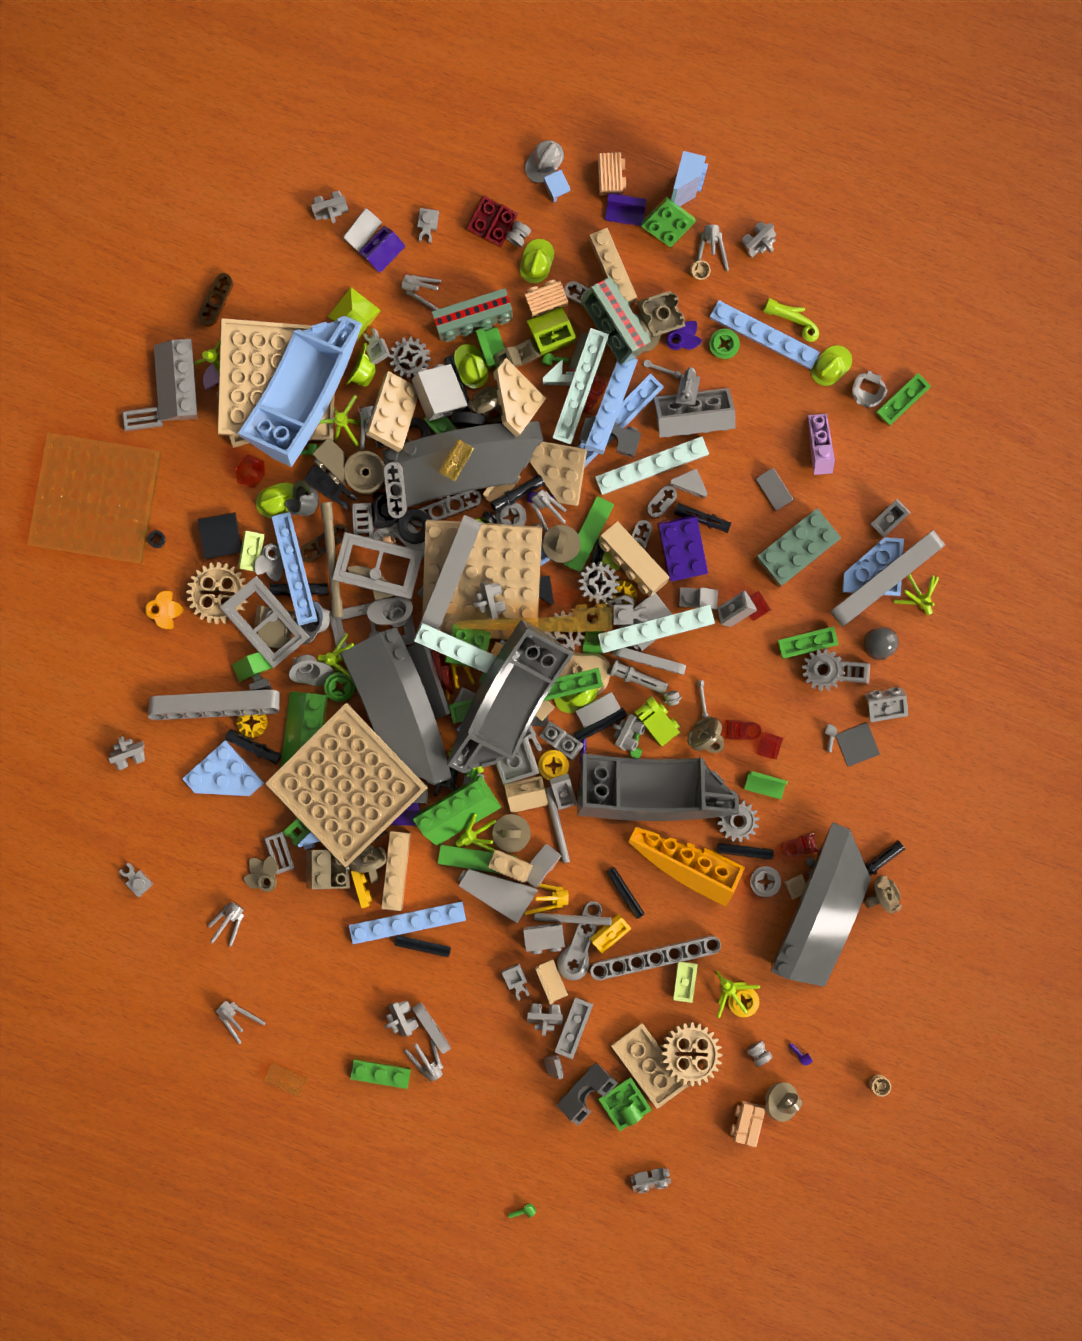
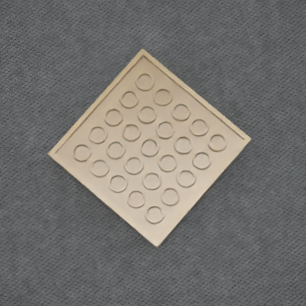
(246, 366)
(500, 556)
(346, 785)

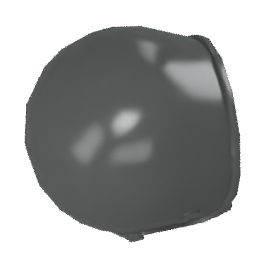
(305, 499)
(881, 643)

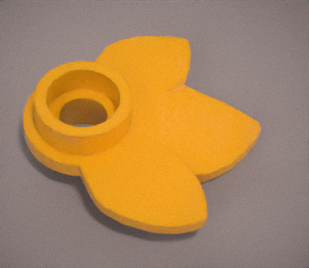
(166, 610)

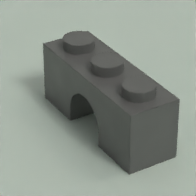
(626, 438)
(574, 1102)

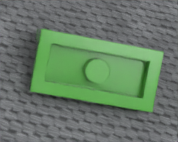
(490, 344)
(765, 784)

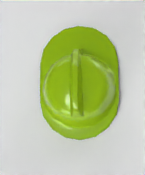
(536, 260)
(831, 365)
(471, 366)
(363, 370)
(272, 499)
(572, 702)

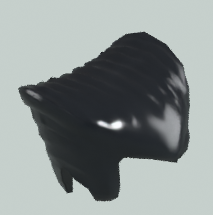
(381, 516)

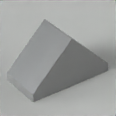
(690, 483)

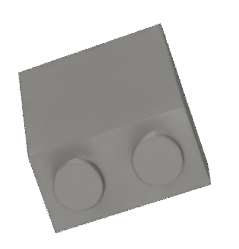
(544, 937)

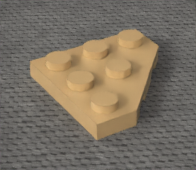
(516, 396)
(561, 470)

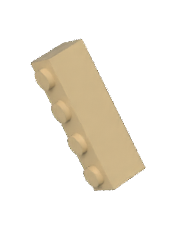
(611, 263)
(633, 559)
(396, 870)

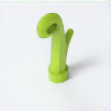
(791, 313)

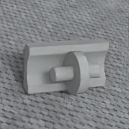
(329, 208)
(762, 241)
(488, 591)
(625, 732)
(119, 756)
(536, 1016)
(404, 1026)

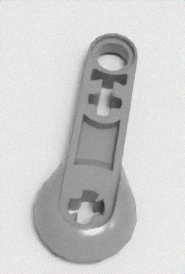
(578, 949)

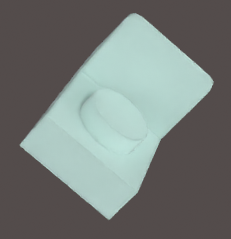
(555, 376)

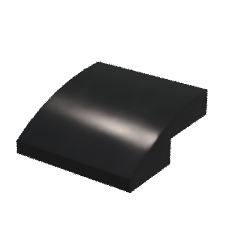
(219, 535)

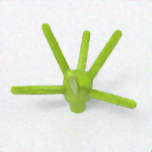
(211, 356)
(342, 420)
(922, 600)
(333, 658)
(469, 836)
(728, 989)

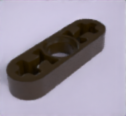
(205, 310)
(315, 555)

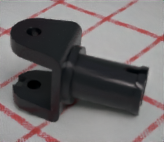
(449, 783)

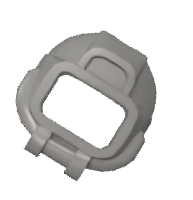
(865, 398)

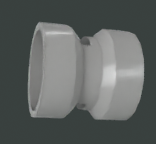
(518, 234)
(759, 1053)

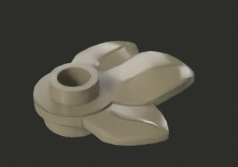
(260, 871)

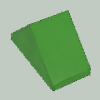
(250, 666)

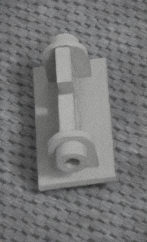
(688, 387)
(658, 1180)

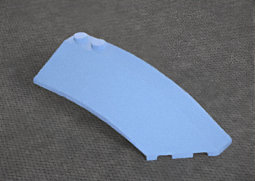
(301, 389)

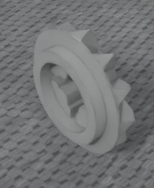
(516, 509)
(772, 888)

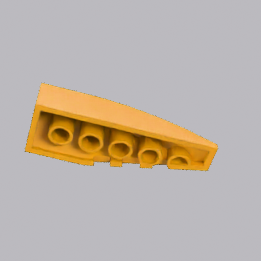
(695, 868)

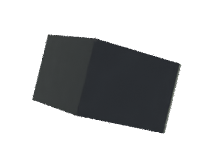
(545, 590)

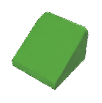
(592, 642)

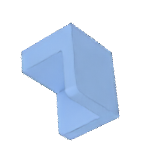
(556, 185)

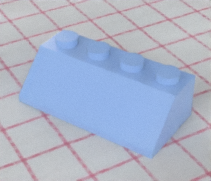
(689, 177)

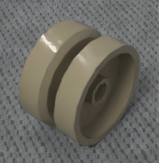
(360, 463)

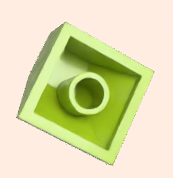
(357, 308)

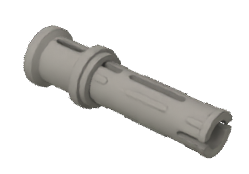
(629, 673)

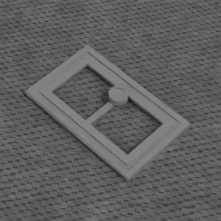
(373, 583)
(359, 610)
(272, 615)

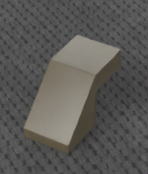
(520, 354)

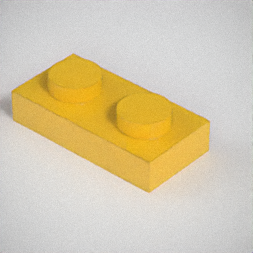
(363, 894)
(610, 933)

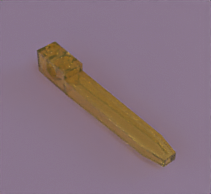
(575, 623)

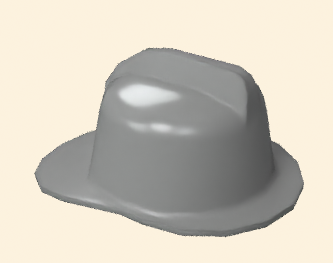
(544, 160)
(390, 611)
(318, 626)
(309, 671)

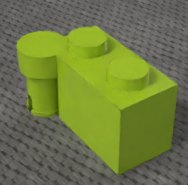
(657, 721)

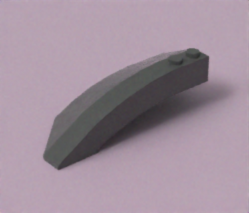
(494, 461)
(508, 698)
(398, 703)
(652, 789)
(824, 911)

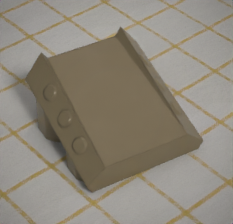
(661, 313)
(274, 633)

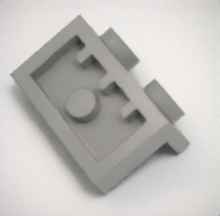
(886, 704)

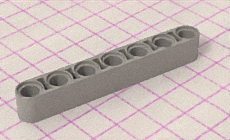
(451, 572)
(887, 578)
(213, 704)
(665, 959)

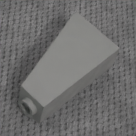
(499, 893)

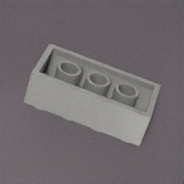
(175, 380)
(711, 412)

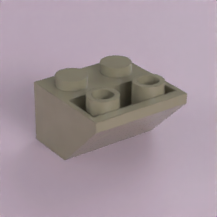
(333, 459)
(325, 870)

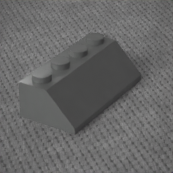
(430, 679)

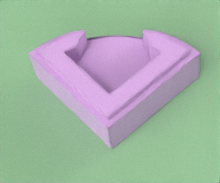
(211, 377)

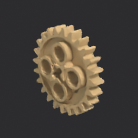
(218, 576)
(691, 1072)

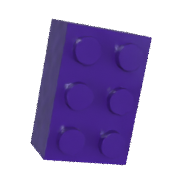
(682, 548)

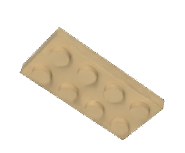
(393, 412)
(643, 1060)

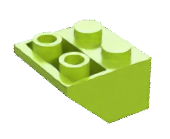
(552, 331)

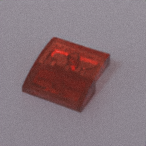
(443, 671)

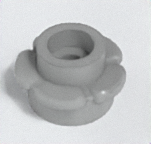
(672, 698)

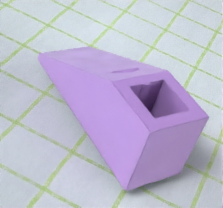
(820, 444)

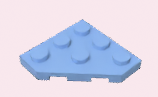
(872, 563)
(223, 774)

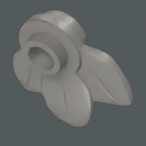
(271, 565)

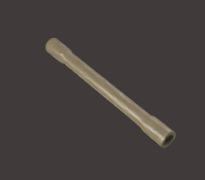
(327, 518)

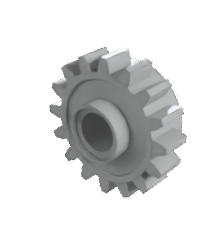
(833, 674)
(742, 830)

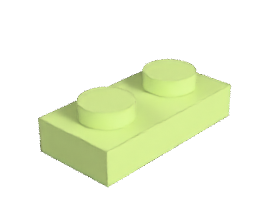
(250, 550)
(685, 981)

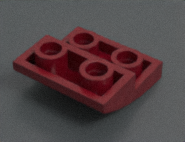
(491, 221)

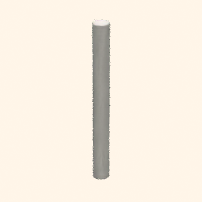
(557, 825)
(573, 919)

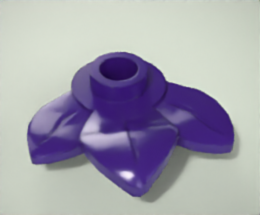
(686, 337)

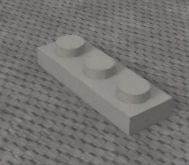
(573, 1027)

